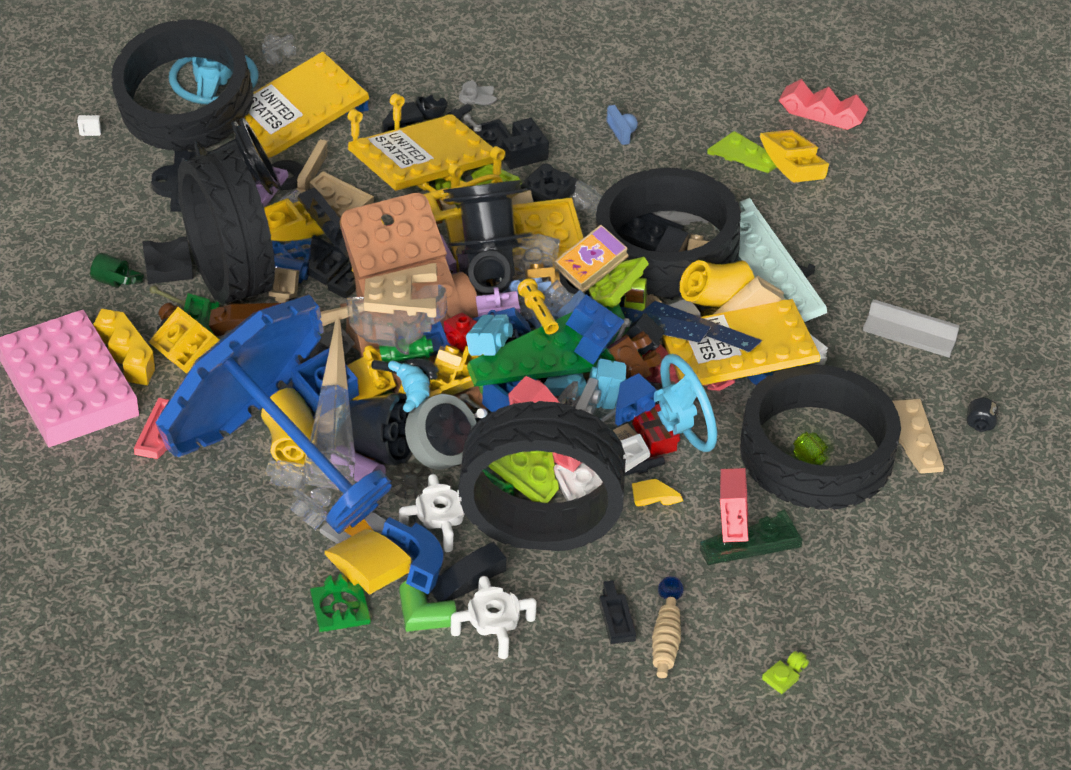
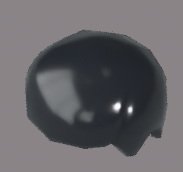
(430, 107)

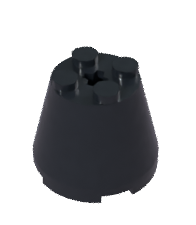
(380, 428)

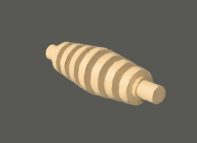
(666, 637)

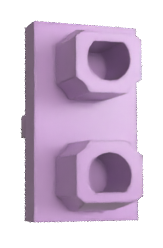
(497, 302)

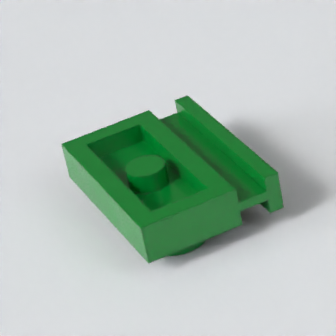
(199, 309)

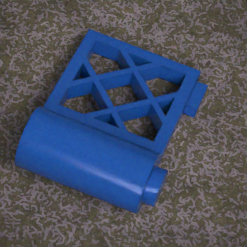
(287, 259)

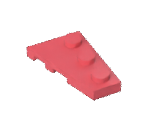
(150, 441)

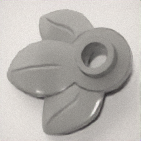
(473, 94)

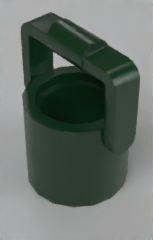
(114, 271)

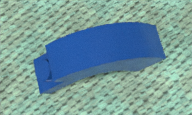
(423, 550)

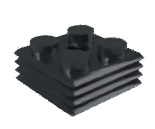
(549, 184)

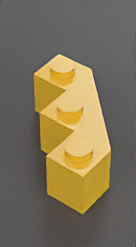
(126, 346)
(450, 377)

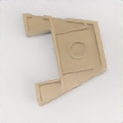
(394, 291)

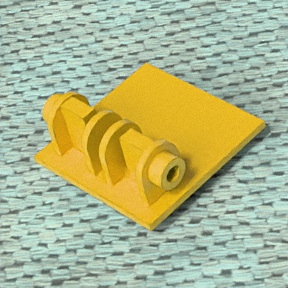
(371, 381)

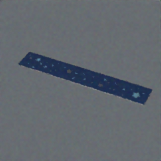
(671, 326)
(716, 331)

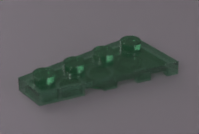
(765, 537)

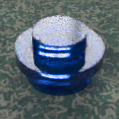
(670, 587)

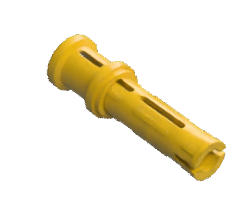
(547, 321)

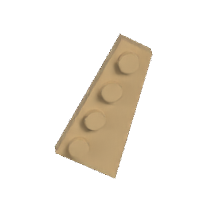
(917, 436)

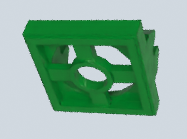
(344, 619)

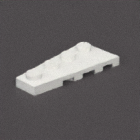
(585, 480)

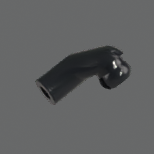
(427, 366)

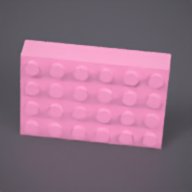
(67, 378)

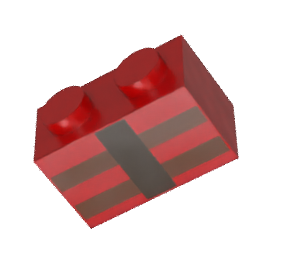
(654, 433)

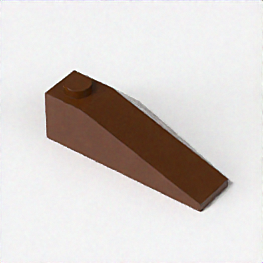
(230, 316)

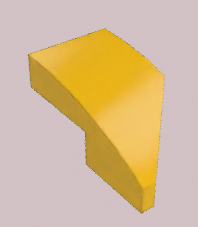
(653, 491)

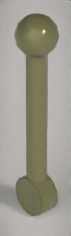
(154, 289)

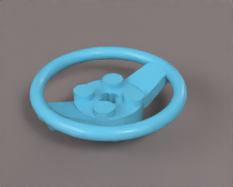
(208, 75)
(678, 406)

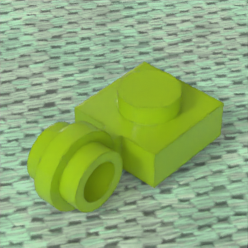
(782, 676)

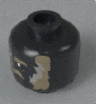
(982, 414)

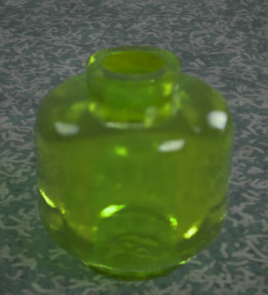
(810, 448)

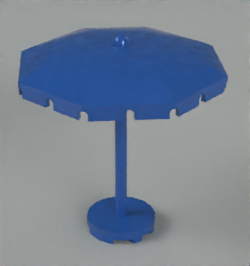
(245, 373)

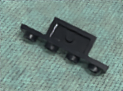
(324, 217)

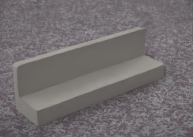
(911, 328)

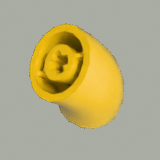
(714, 283)
(296, 408)

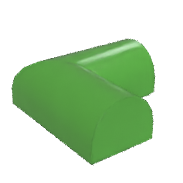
(423, 615)

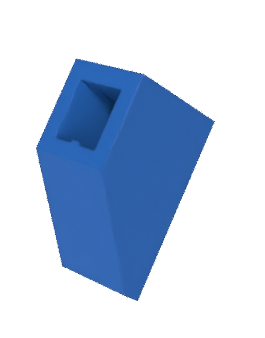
(634, 398)

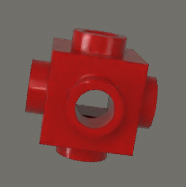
(457, 329)

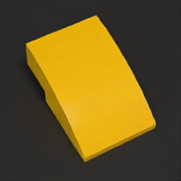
(794, 156)
(290, 221)
(183, 339)
(369, 560)

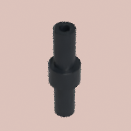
(458, 113)
(646, 464)

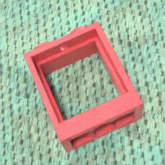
(734, 505)

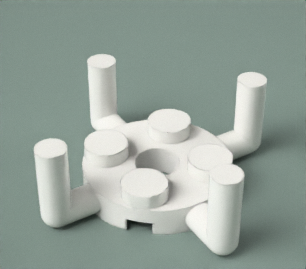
(436, 517)
(494, 623)

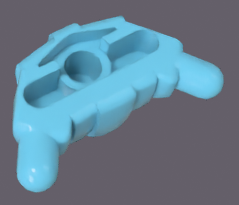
(413, 382)

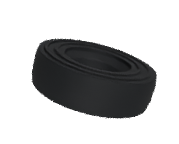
(292, 167)

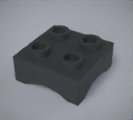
(167, 260)

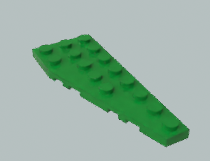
(537, 356)

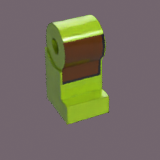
(637, 296)

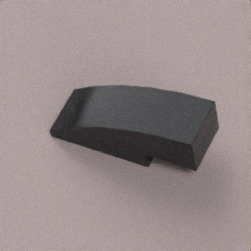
(465, 574)

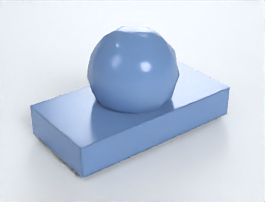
(621, 124)

